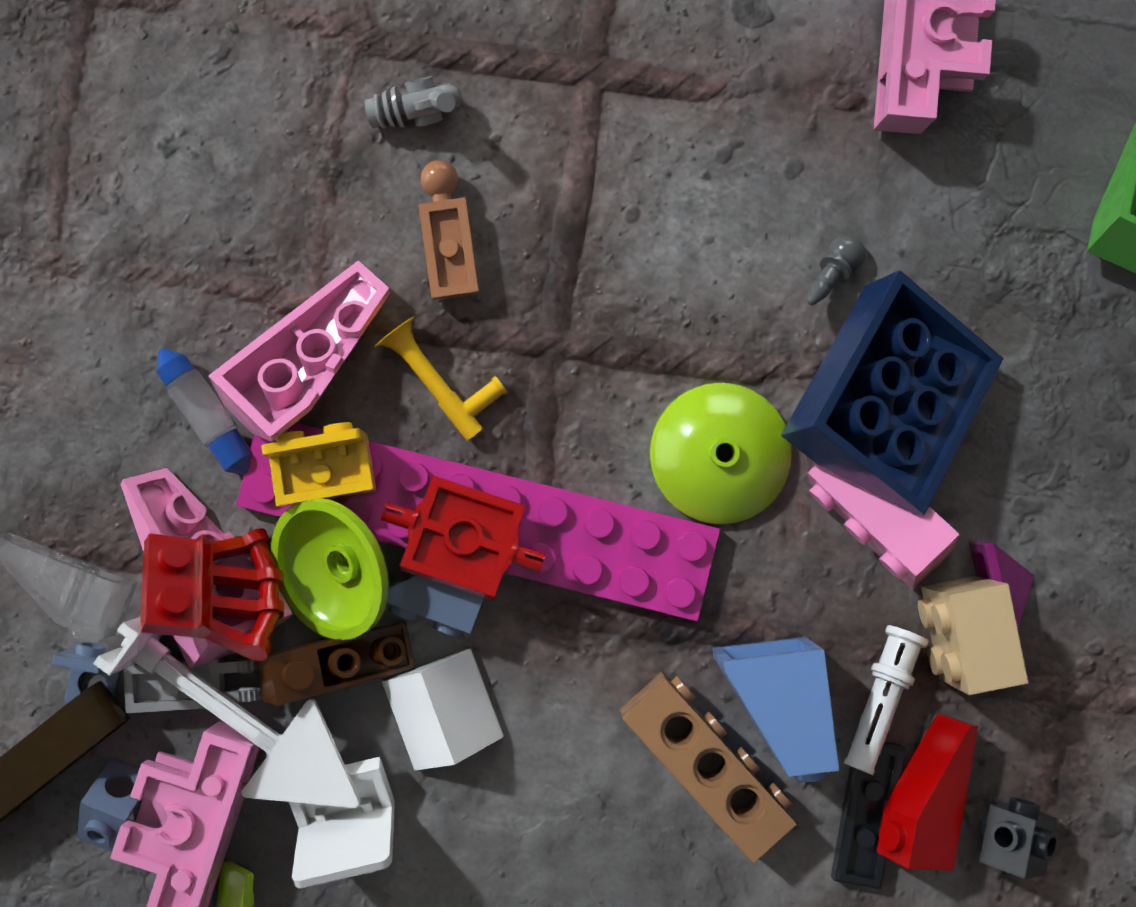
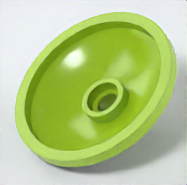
(686, 457)
(330, 568)

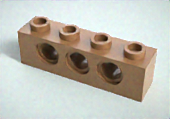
(750, 827)

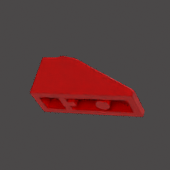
(928, 802)

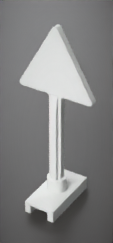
(299, 763)

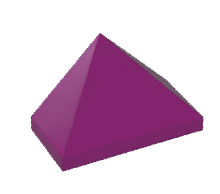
(997, 565)

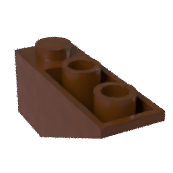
(334, 664)

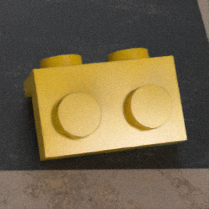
(320, 464)

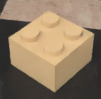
(972, 634)

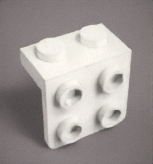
(342, 840)

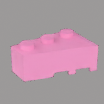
(906, 542)

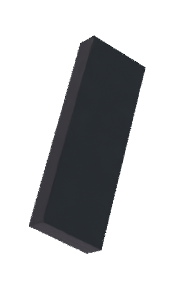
(861, 820)

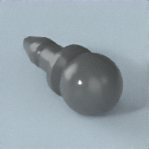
(843, 256)

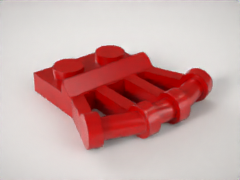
(180, 596)

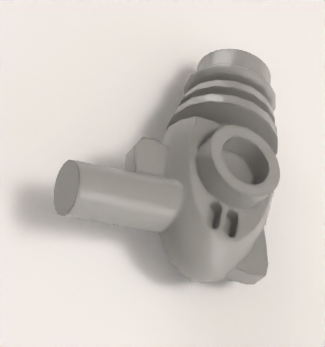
(419, 101)

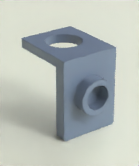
(81, 660)
(103, 814)

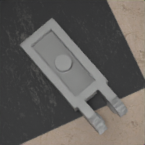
(153, 693)

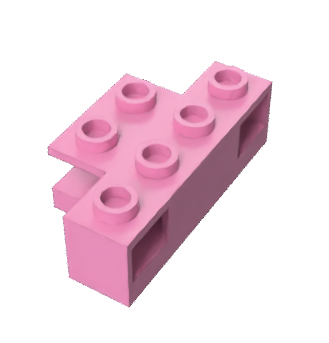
(926, 50)
(188, 817)

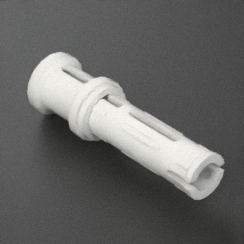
(900, 677)

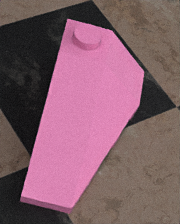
(294, 361)
(168, 508)

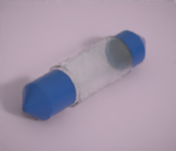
(203, 411)

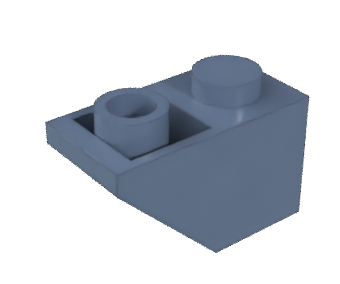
(447, 606)

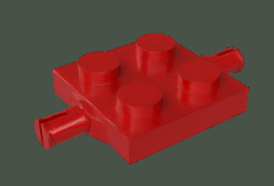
(462, 538)

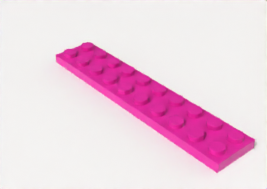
(586, 539)

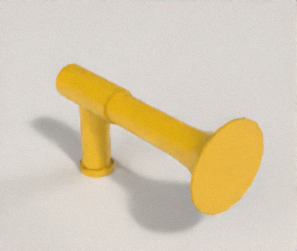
(460, 413)

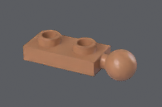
(447, 235)

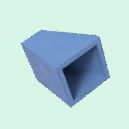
(788, 701)

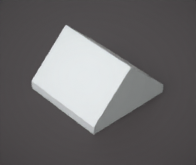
(443, 710)

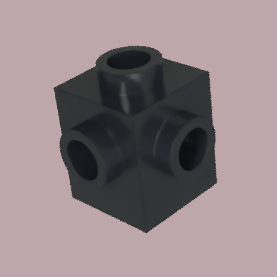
(1018, 838)

